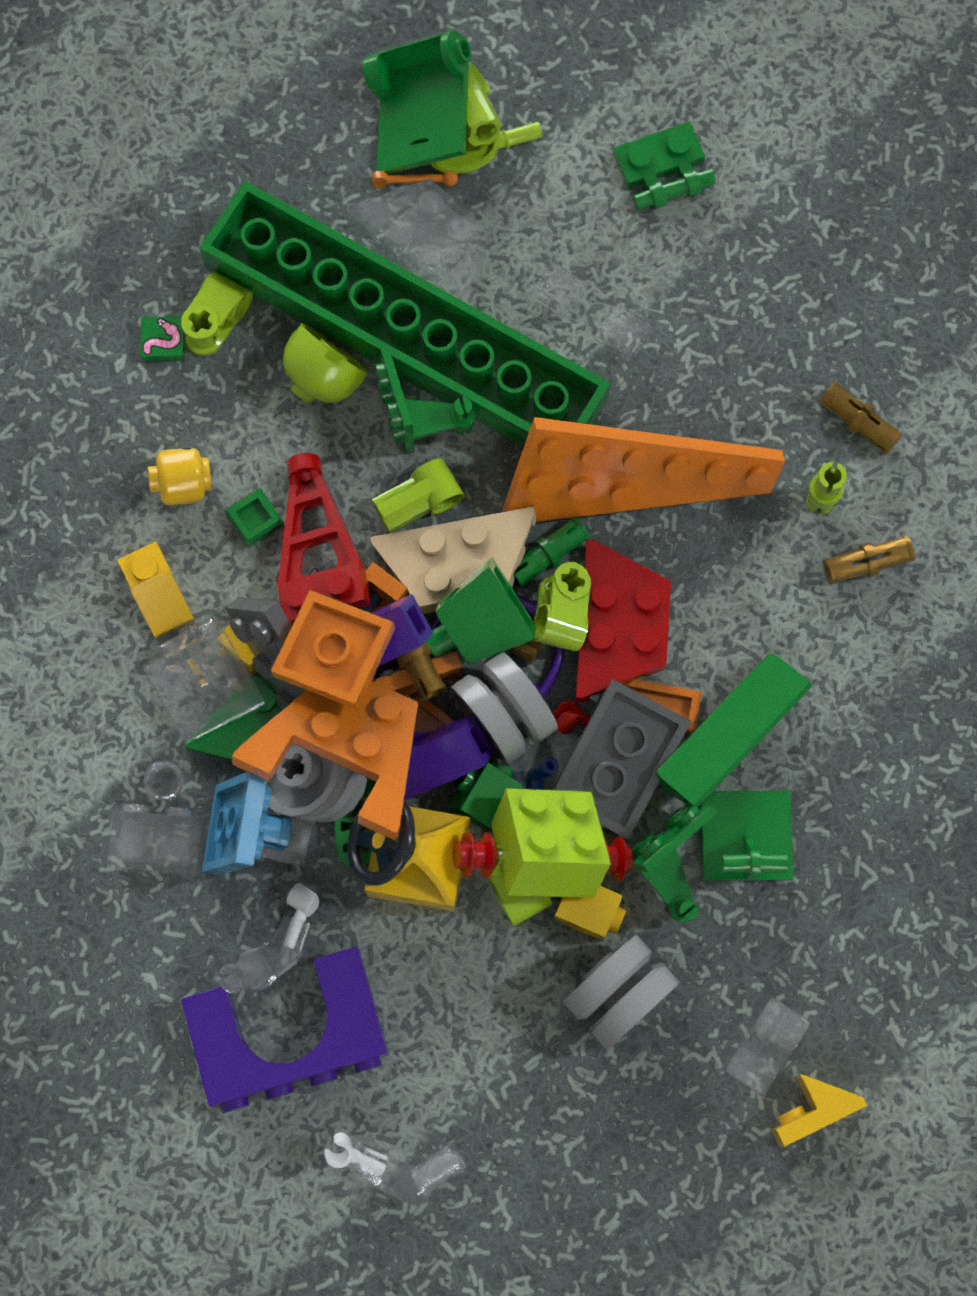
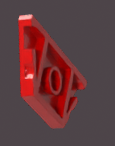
(624, 622)

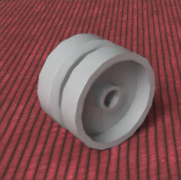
(508, 705)
(314, 787)
(617, 988)

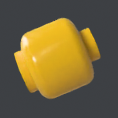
(180, 476)

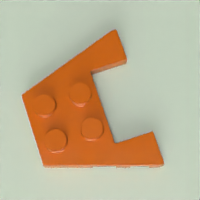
(365, 740)

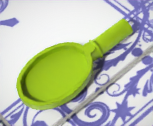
(483, 154)

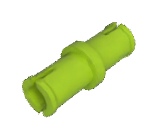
(826, 488)

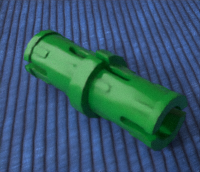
(550, 550)

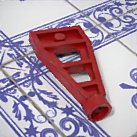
(342, 583)

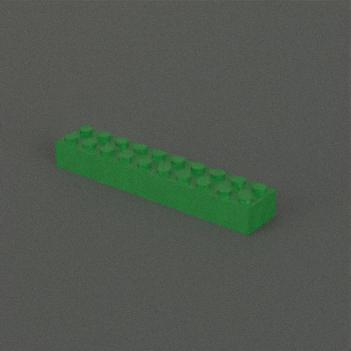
(376, 303)

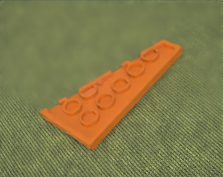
(604, 470)

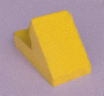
(155, 589)
(826, 1104)

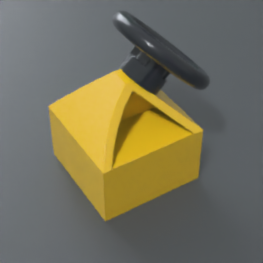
(416, 865)

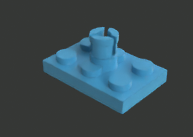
(242, 826)

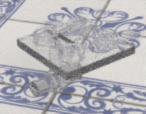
(202, 680)

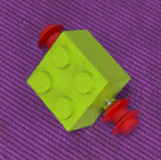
(545, 845)

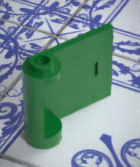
(421, 100)

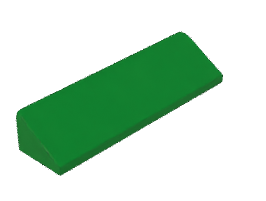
(732, 731)

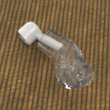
(271, 960)
(392, 1176)

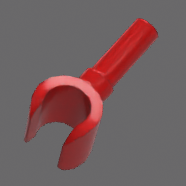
(569, 715)

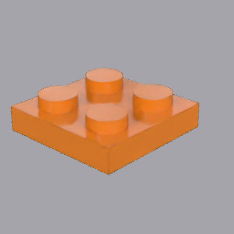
(333, 649)

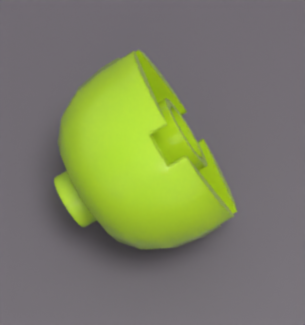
(320, 367)

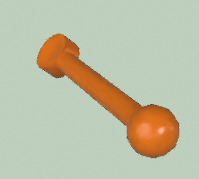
(381, 179)

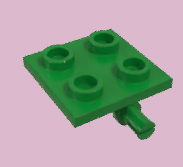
(418, 418)
(748, 837)
(661, 864)

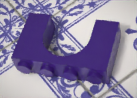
(446, 751)
(235, 1072)

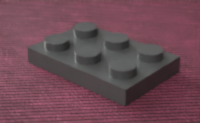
(264, 629)
(620, 755)

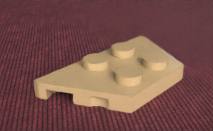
(443, 555)

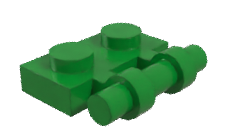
(661, 155)

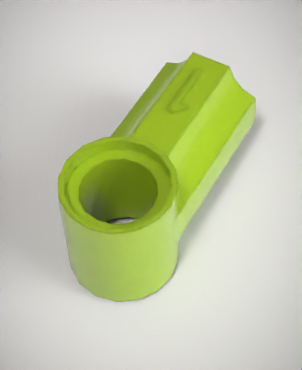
(482, 119)
(428, 491)

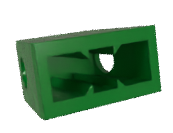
(481, 617)

